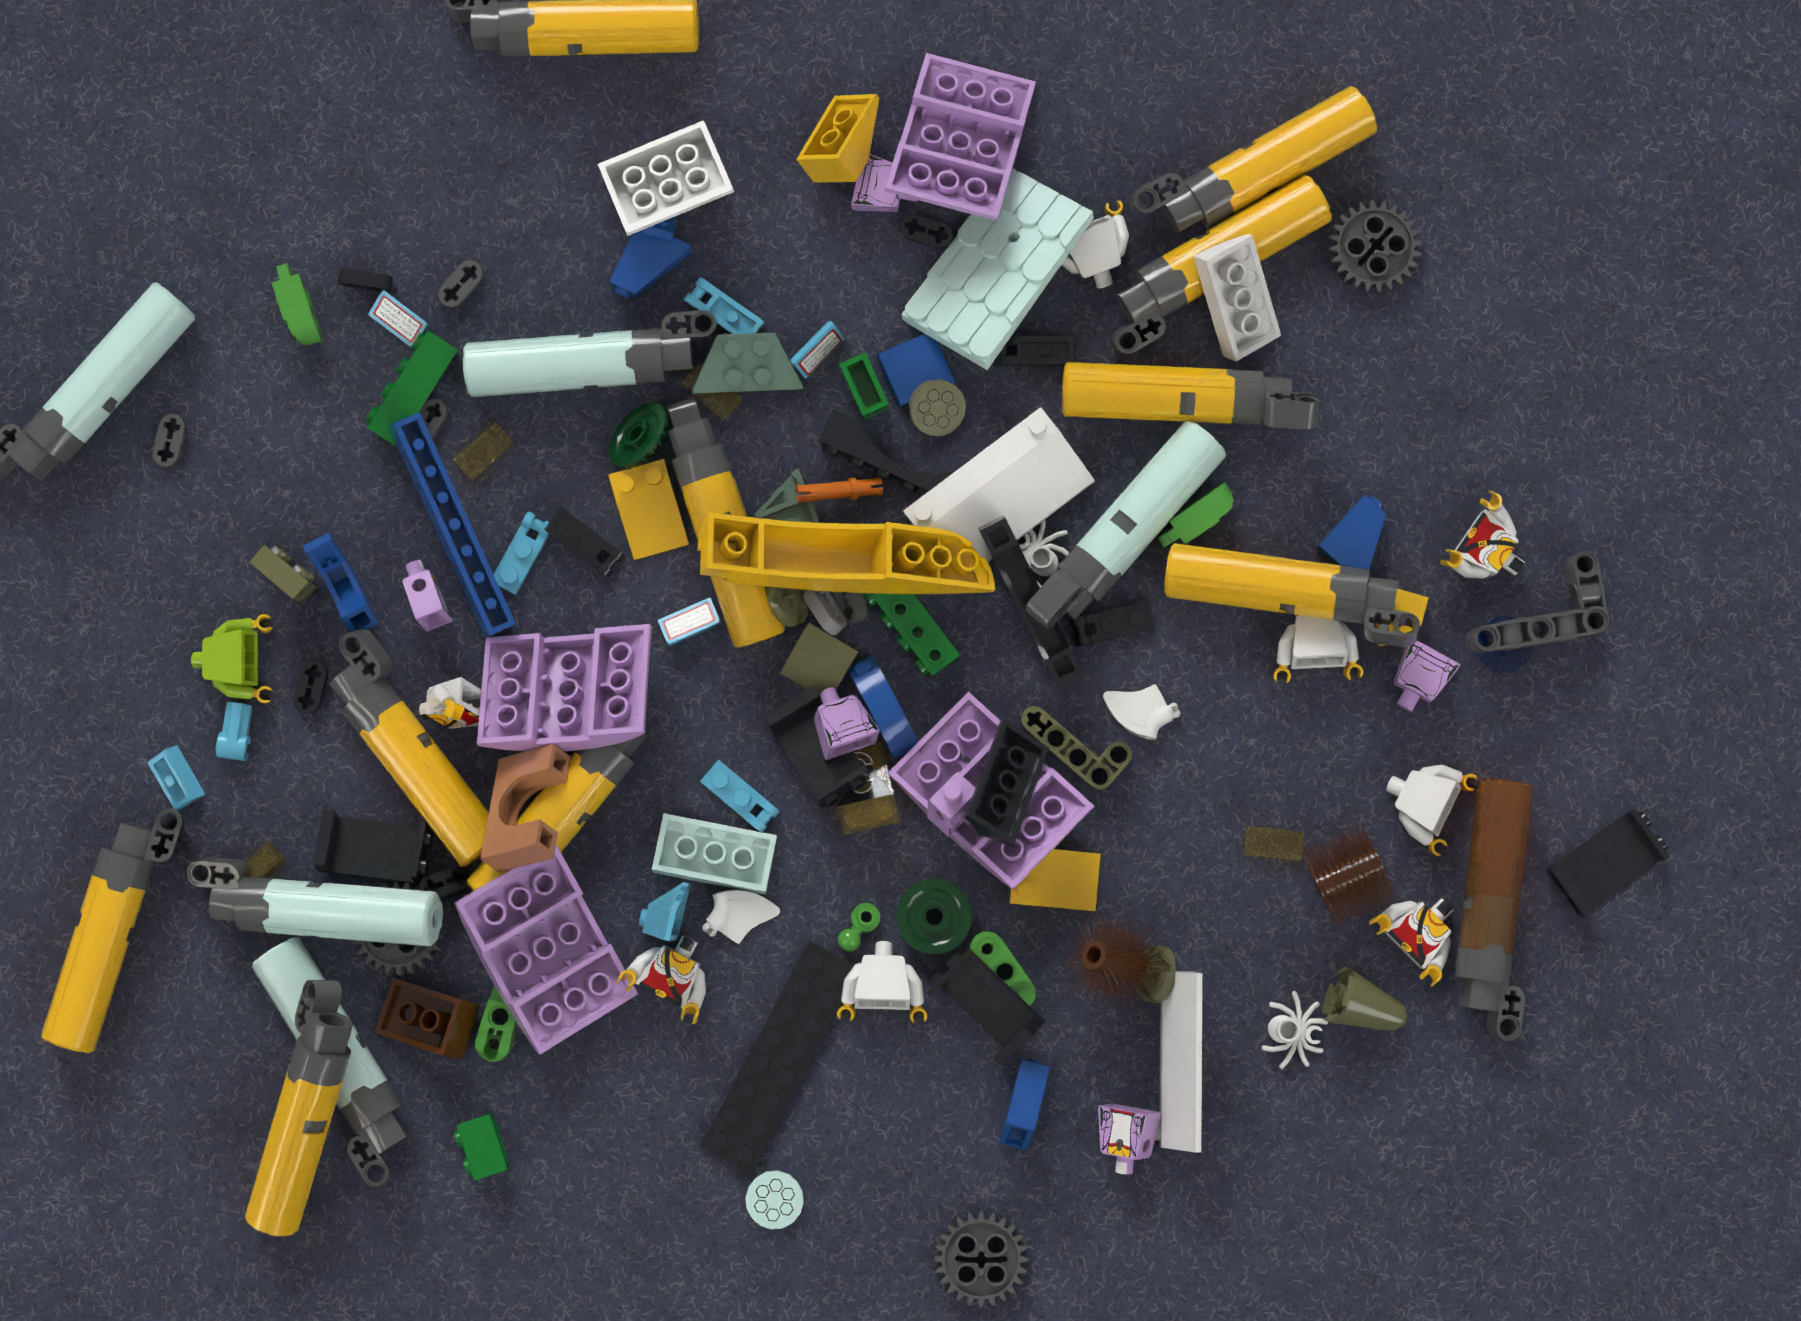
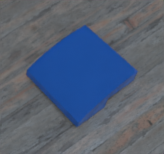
(911, 365)

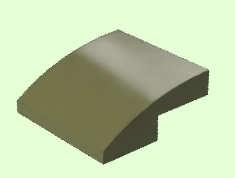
(818, 660)

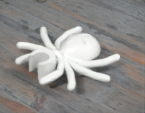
(1039, 555)
(1294, 1031)

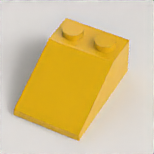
(841, 140)
(648, 509)
(1061, 881)

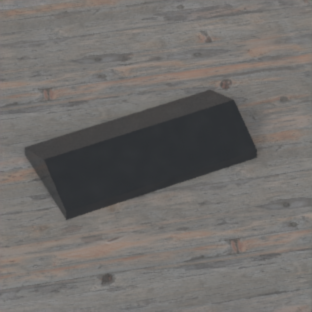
(1006, 784)

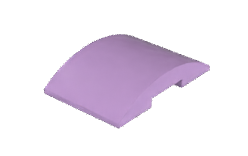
(961, 137)
(565, 689)
(939, 755)
(544, 950)

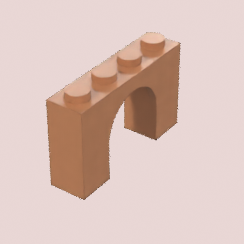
(517, 779)

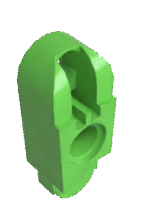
(296, 306)
(1198, 515)
(1001, 954)
(490, 1029)

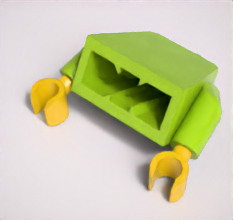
(232, 658)

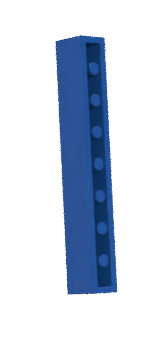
(451, 525)

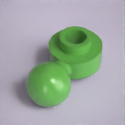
(850, 938)

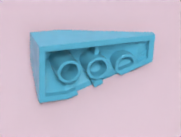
(665, 914)

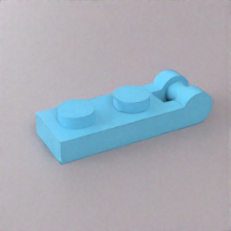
(729, 313)
(521, 554)
(738, 795)

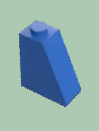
(646, 262)
(1356, 535)
(1024, 1104)

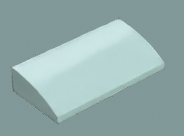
(714, 854)

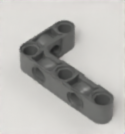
(1586, 597)

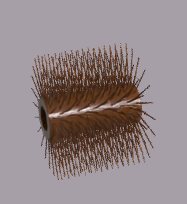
(1348, 874)
(1113, 960)

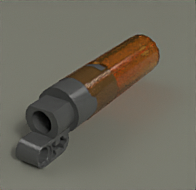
(1493, 903)

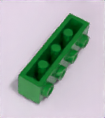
(413, 385)
(916, 630)

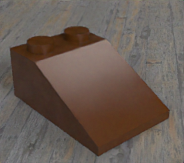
(427, 1019)

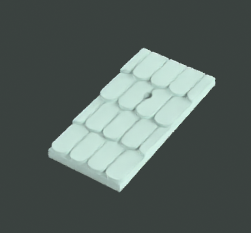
(997, 270)

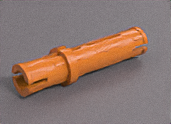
(838, 490)

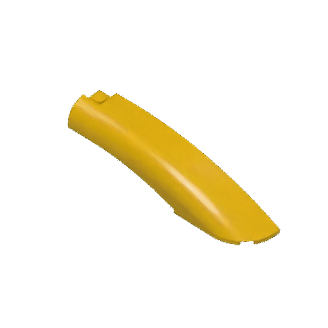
(841, 556)

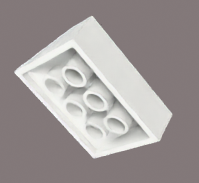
(665, 178)

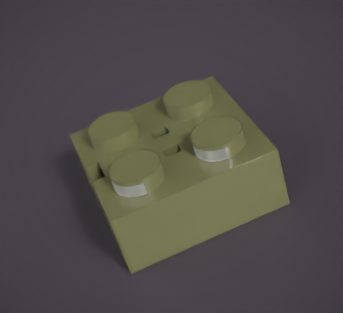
(278, 568)

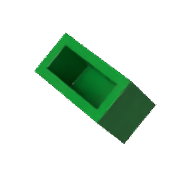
(864, 386)
(482, 1147)

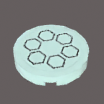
(774, 1199)

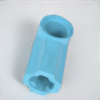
(234, 737)

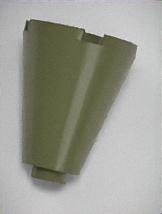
(1362, 1004)

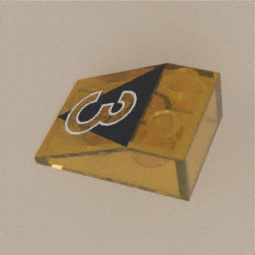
(875, 802)

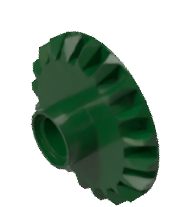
(639, 435)
(939, 937)

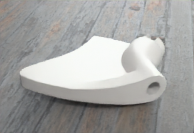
(1141, 711)
(738, 912)

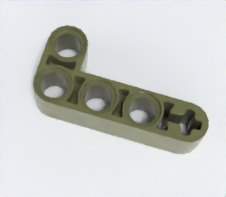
(1071, 743)

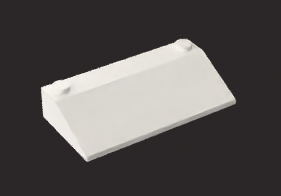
(1017, 476)
(1181, 1064)

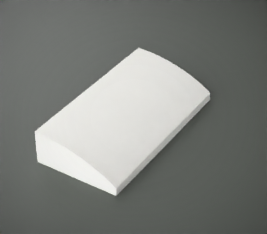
(1237, 296)

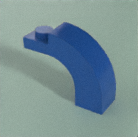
(342, 583)
(883, 706)

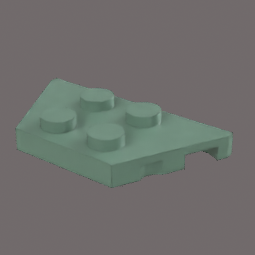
(746, 364)
(784, 505)

